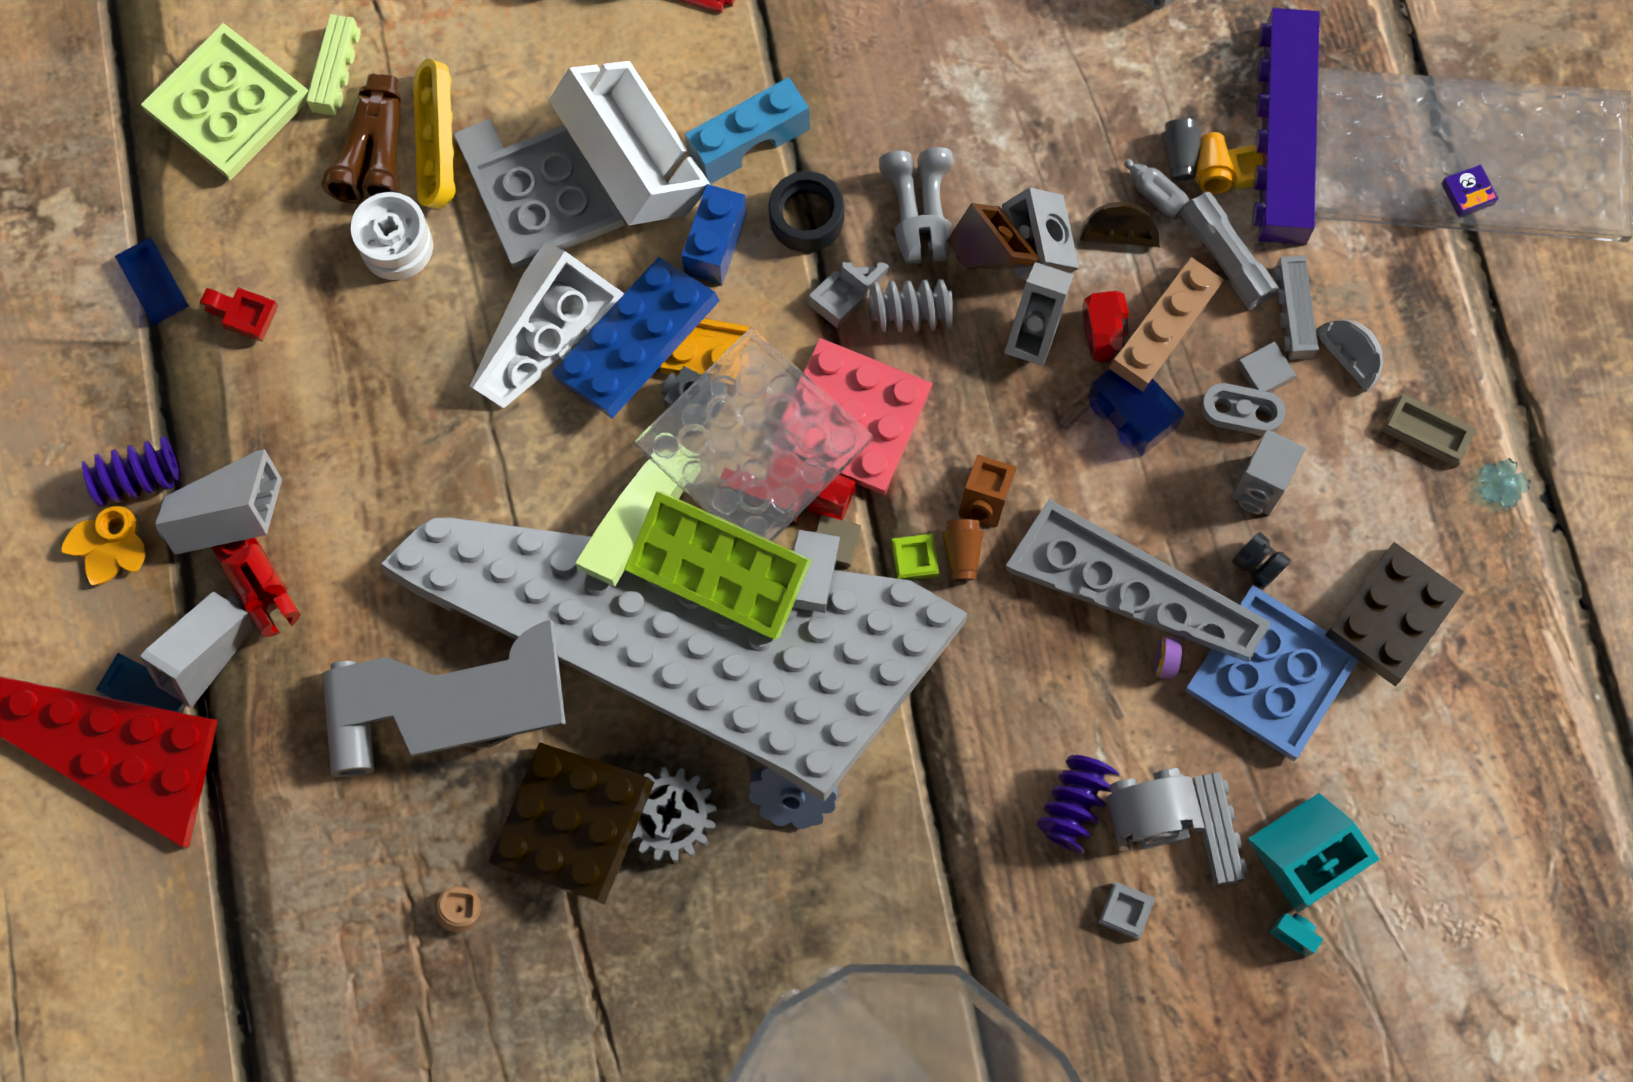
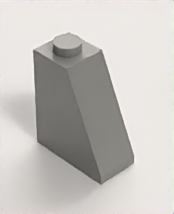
(222, 506)
(197, 647)

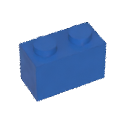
(714, 234)

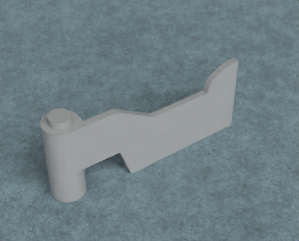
(442, 708)

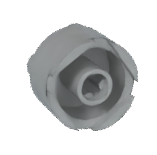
(1154, 810)

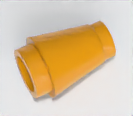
(1214, 165)

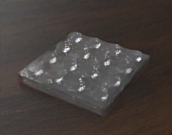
(754, 438)

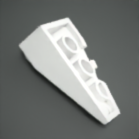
(545, 318)

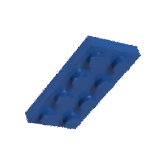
(635, 337)

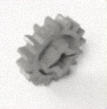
(688, 821)

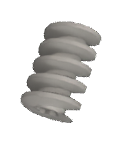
(911, 305)

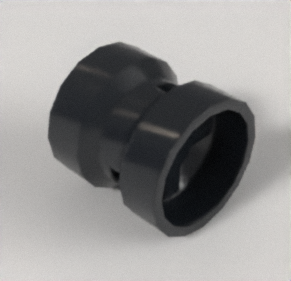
(1254, 553)

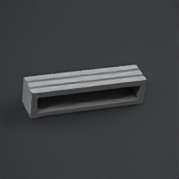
(1296, 306)
(1219, 836)

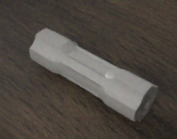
(1246, 274)

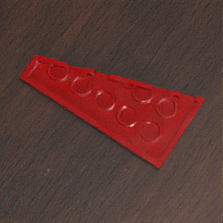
(122, 751)

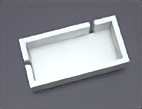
(628, 142)

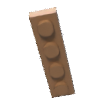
(1166, 324)

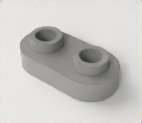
(1242, 406)

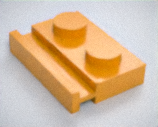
(703, 346)

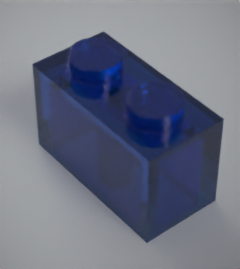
(1139, 416)

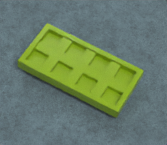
(718, 565)

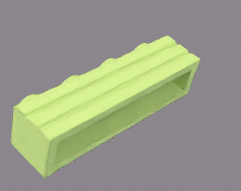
(333, 64)

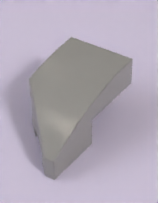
(844, 291)

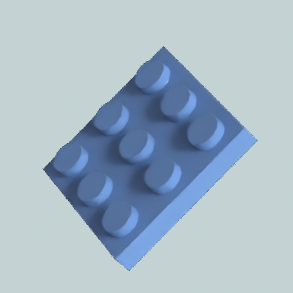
(1283, 685)

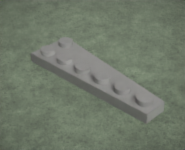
(1112, 574)

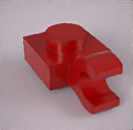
(244, 313)

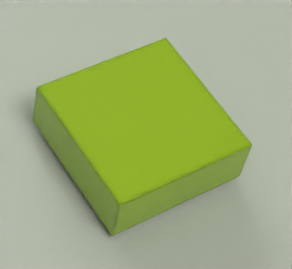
(915, 557)

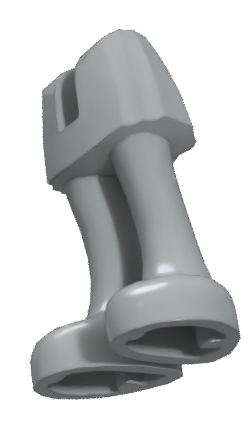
(932, 166)

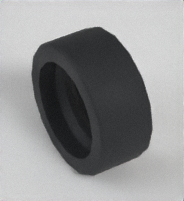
(803, 183)

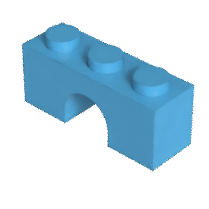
(772, 114)

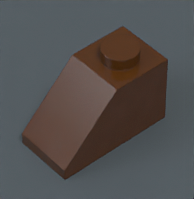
(990, 240)

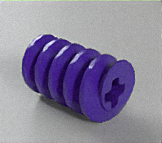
(131, 474)
(1075, 801)

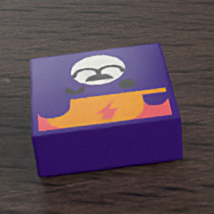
(1469, 191)

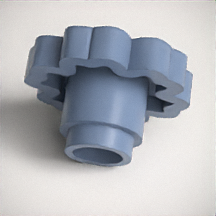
(786, 802)

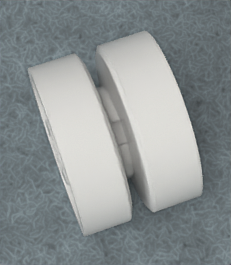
(392, 236)

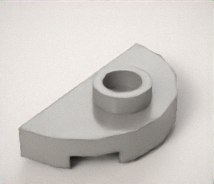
(1355, 349)

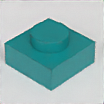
(1297, 934)

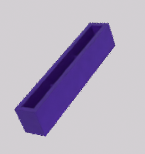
(1288, 126)

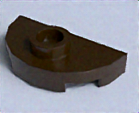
(1121, 224)

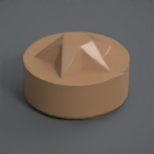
(458, 909)

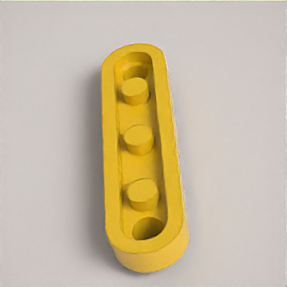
(433, 134)

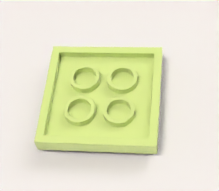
(226, 101)

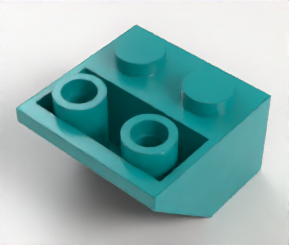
(1312, 851)

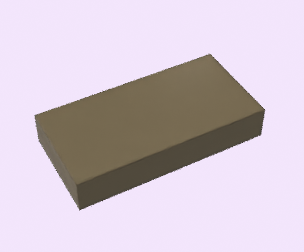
(1429, 430)

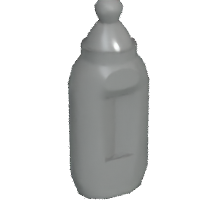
(1157, 189)

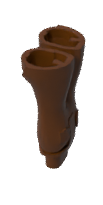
(375, 123)

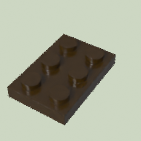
(1394, 614)

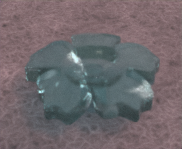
(1502, 483)

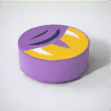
(1168, 657)

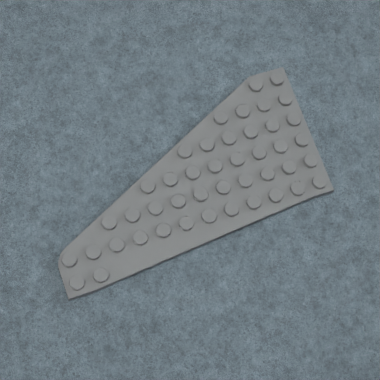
(788, 702)

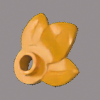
(106, 551)

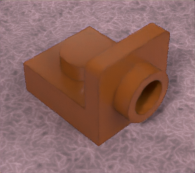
(986, 490)

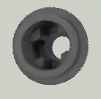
(1182, 147)

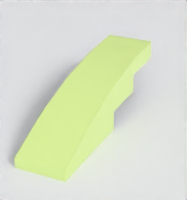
(617, 533)

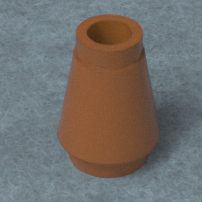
(963, 548)

